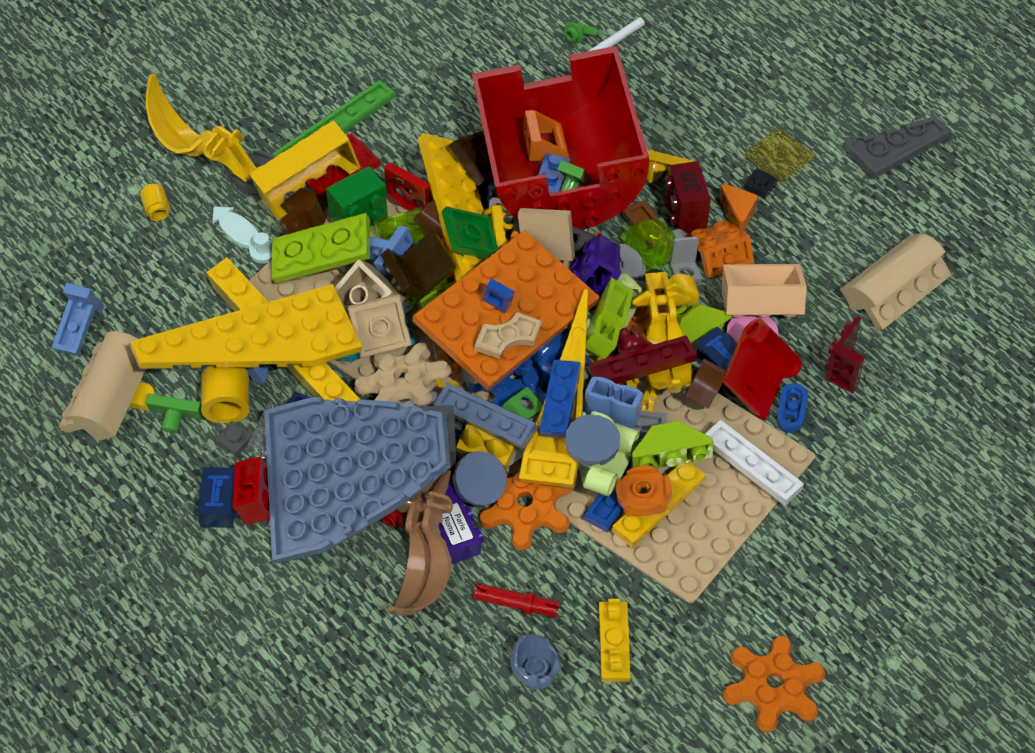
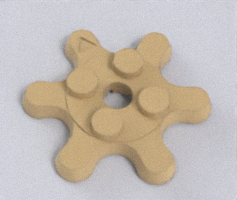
(417, 376)

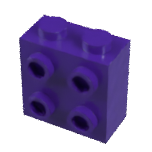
(598, 263)

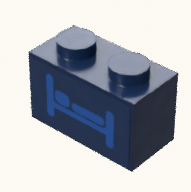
(716, 348)
(217, 498)

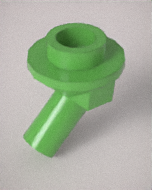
(574, 32)

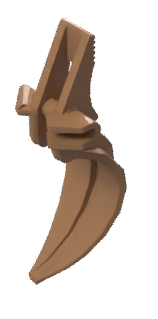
(428, 553)

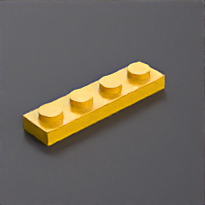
(684, 481)

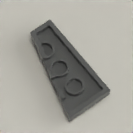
(896, 146)

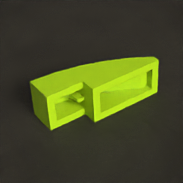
(608, 318)

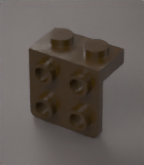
(420, 267)

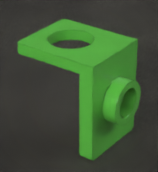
(514, 404)

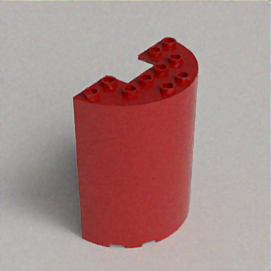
(597, 129)

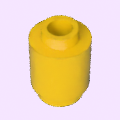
(155, 202)

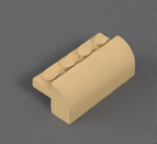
(898, 279)
(104, 388)

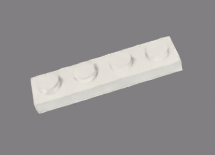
(754, 463)

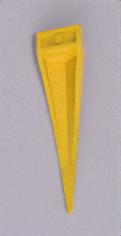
(546, 457)

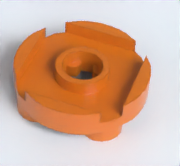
(643, 504)

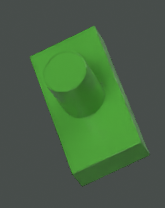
(573, 176)
(173, 409)

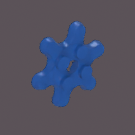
(531, 377)

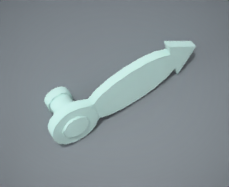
(244, 234)

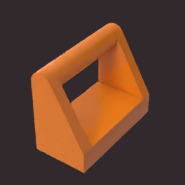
(537, 147)

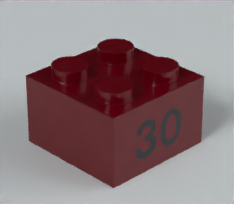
(687, 197)

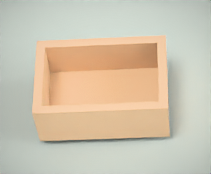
(763, 289)

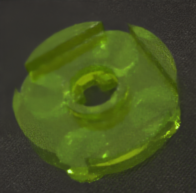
(661, 238)

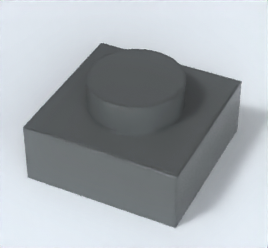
(234, 438)

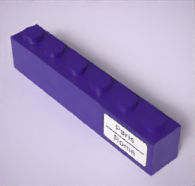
(458, 530)

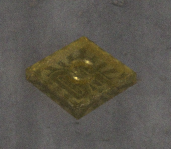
(779, 155)

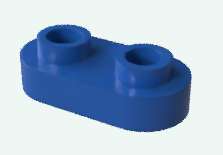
(792, 409)

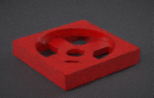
(419, 188)

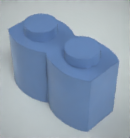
(616, 401)

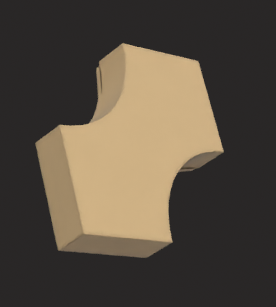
(498, 338)

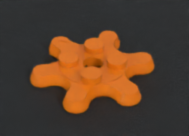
(526, 519)
(770, 700)

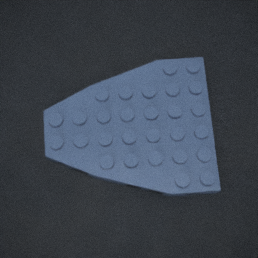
(345, 468)

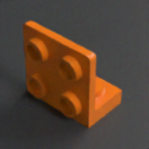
(722, 245)

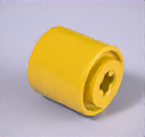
(225, 394)

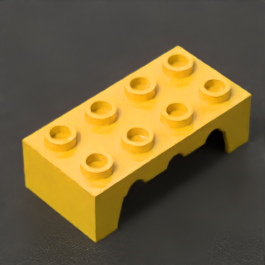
(303, 162)

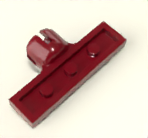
(641, 358)

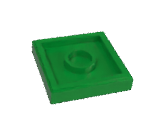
(469, 233)

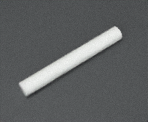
(621, 34)

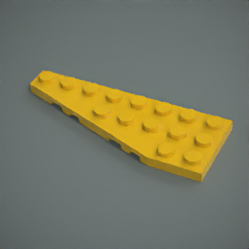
(285, 331)

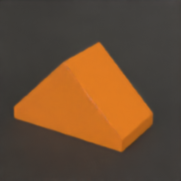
(738, 205)

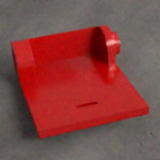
(759, 367)

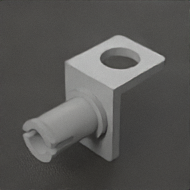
(685, 254)

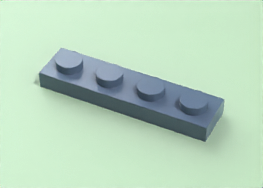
(487, 416)

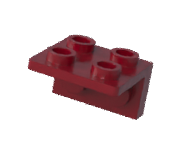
(844, 363)

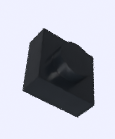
(760, 183)

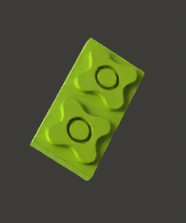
(320, 248)

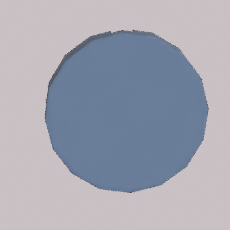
(592, 440)
(479, 478)

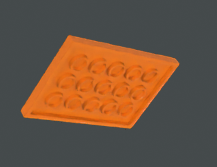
(542, 291)

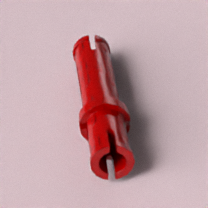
(527, 602)

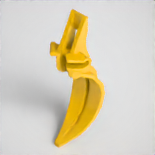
(180, 138)
(665, 327)

